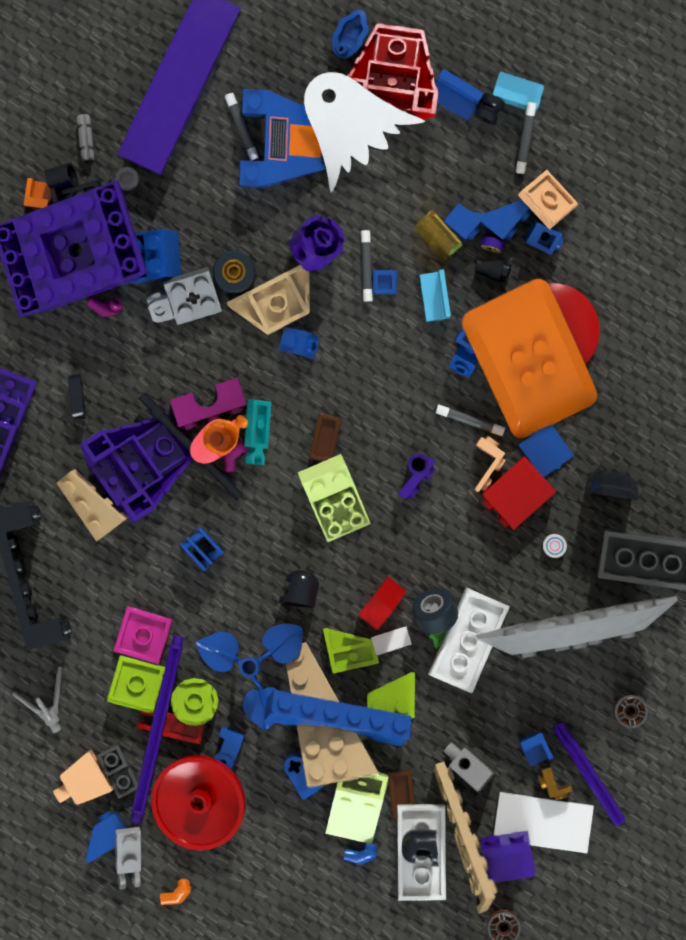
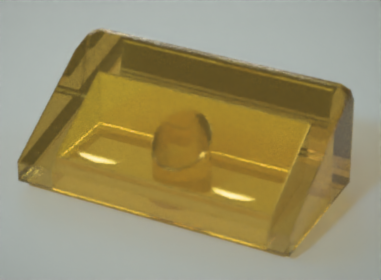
(438, 235)

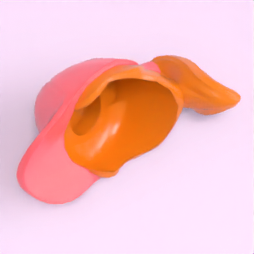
(217, 439)

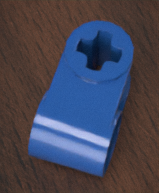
(298, 776)

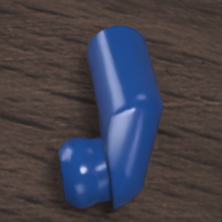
(363, 856)

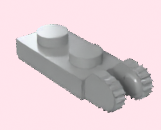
(128, 855)

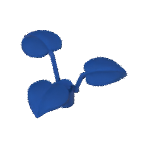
(219, 653)

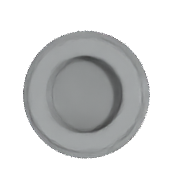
(127, 178)

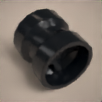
(489, 108)

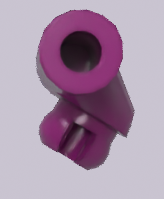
(107, 308)
(230, 458)

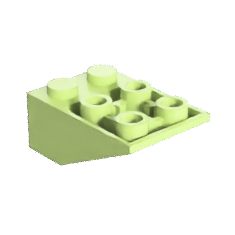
(334, 498)
(357, 807)

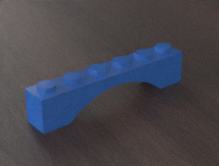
(305, 710)

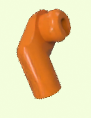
(178, 895)

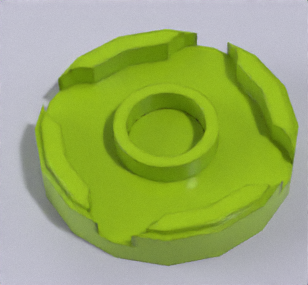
(194, 702)

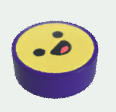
(492, 244)

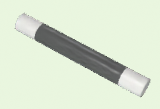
(241, 126)
(526, 137)
(366, 266)
(470, 420)

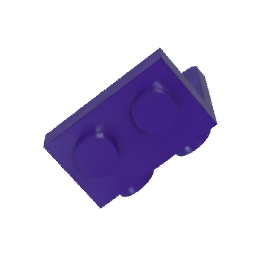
(508, 856)

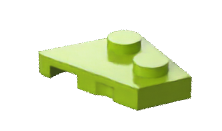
(348, 651)
(395, 696)

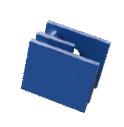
(207, 559)

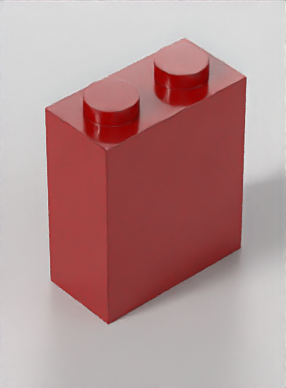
(517, 494)

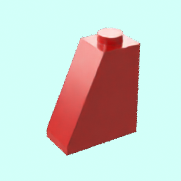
(382, 603)

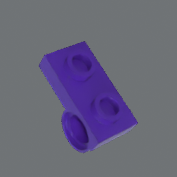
(411, 487)

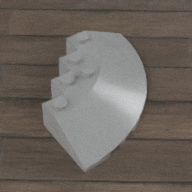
(577, 628)

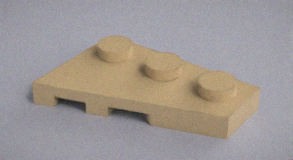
(92, 509)

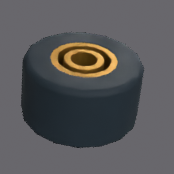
(234, 272)

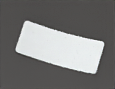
(391, 640)

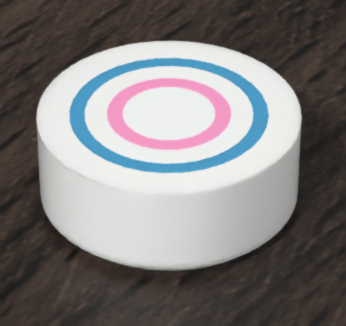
(554, 545)

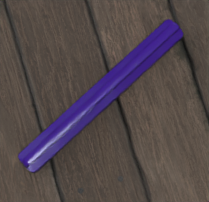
(589, 773)

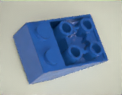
(160, 255)

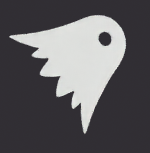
(350, 121)

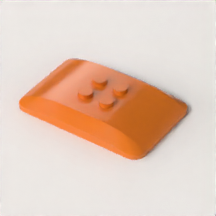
(529, 358)

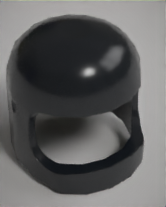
(302, 589)
(420, 843)

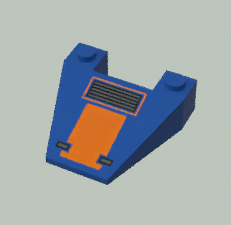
(289, 141)

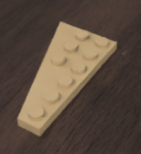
(327, 752)
(465, 841)

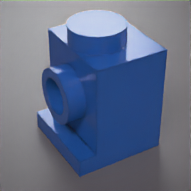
(547, 245)

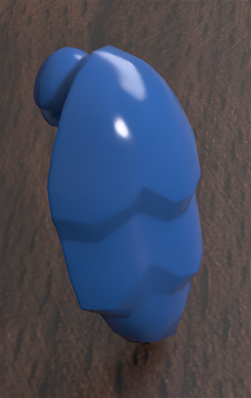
(350, 34)

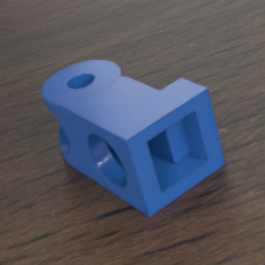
(230, 747)

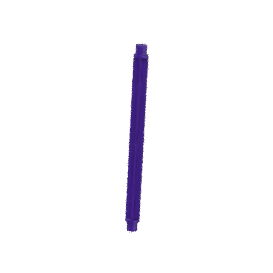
(156, 729)

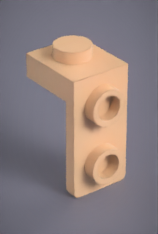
(490, 447)

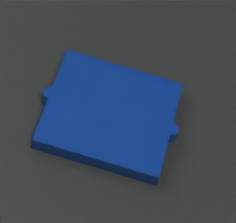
(546, 450)

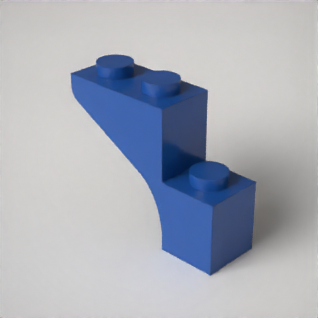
(497, 222)

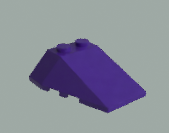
(136, 464)

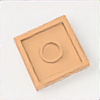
(548, 199)

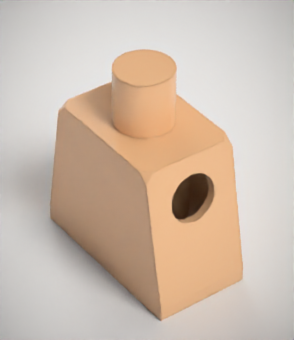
(83, 780)

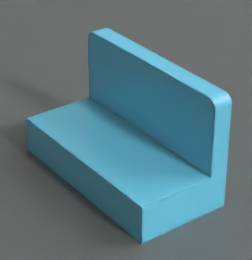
(517, 91)
(435, 296)

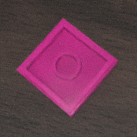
(143, 635)

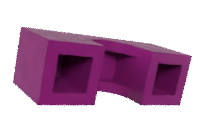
(229, 400)

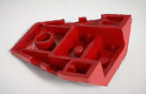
(398, 70)

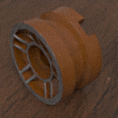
(639, 714)
(503, 916)

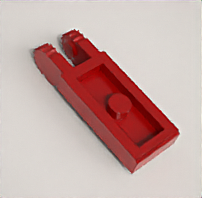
(176, 729)

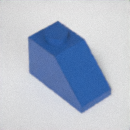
(104, 835)

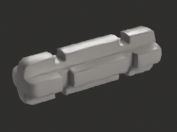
(85, 137)

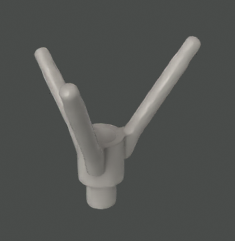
(49, 714)

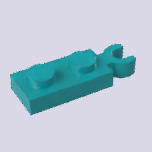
(257, 430)

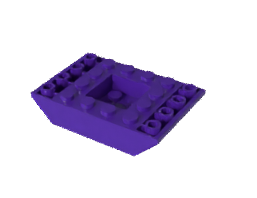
(40, 246)

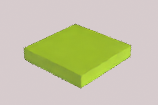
(136, 684)

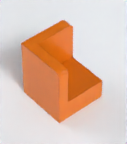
(37, 195)

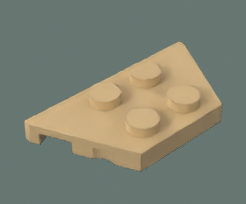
(276, 301)

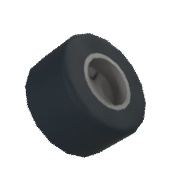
(435, 611)

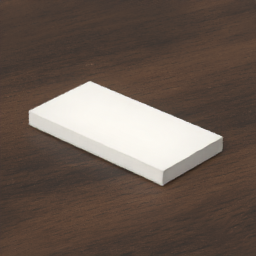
(461, 654)
(548, 821)
(421, 880)

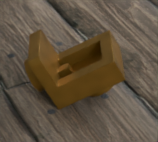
(547, 781)

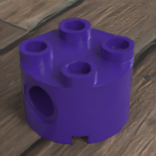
(316, 243)

